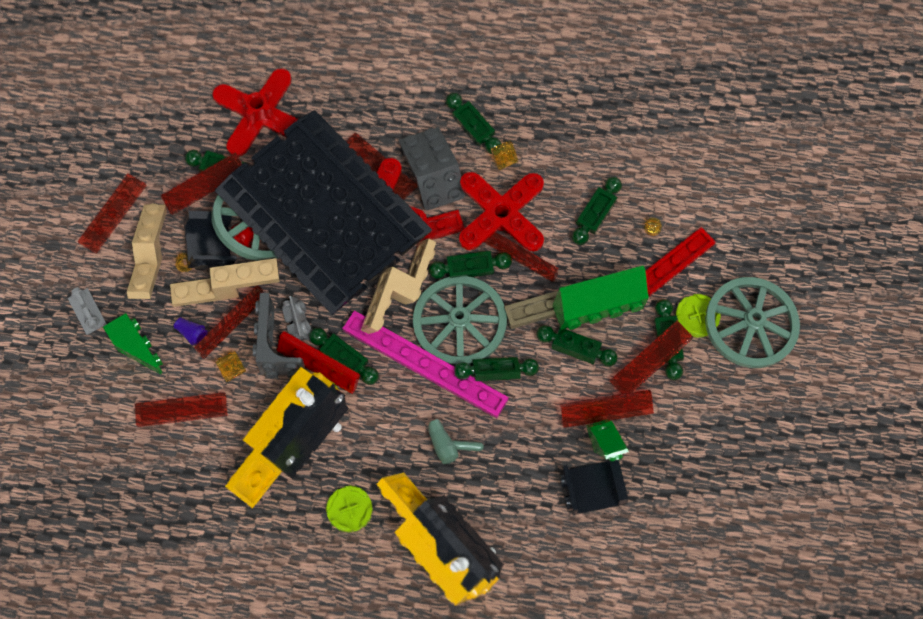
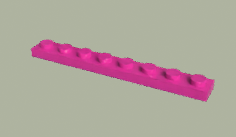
(427, 366)

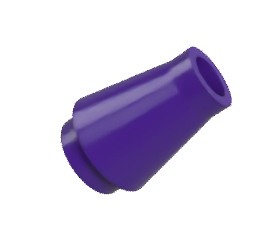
(191, 331)

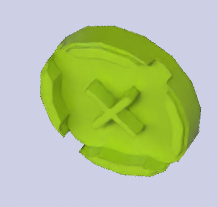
(692, 313)
(349, 509)

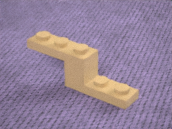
(146, 251)
(225, 282)
(399, 286)

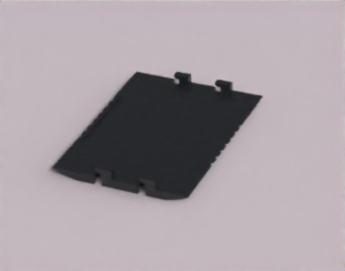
(323, 211)

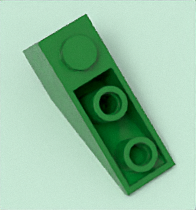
(128, 341)
(606, 440)

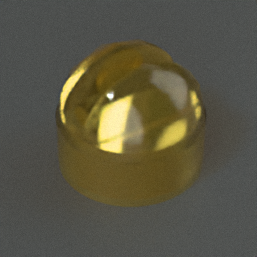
(653, 229)
(180, 264)

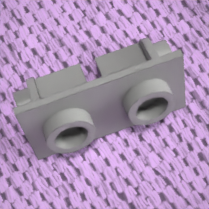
(86, 310)
(295, 311)

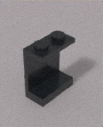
(202, 243)
(594, 487)

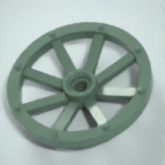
(227, 237)
(460, 324)
(751, 325)

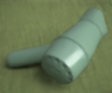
(447, 448)

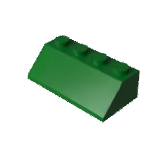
(601, 298)

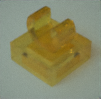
(504, 155)
(230, 366)

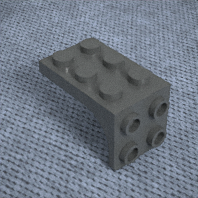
(433, 168)
(267, 361)

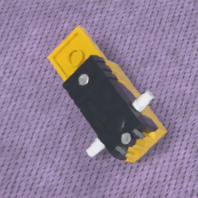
(288, 433)
(442, 541)

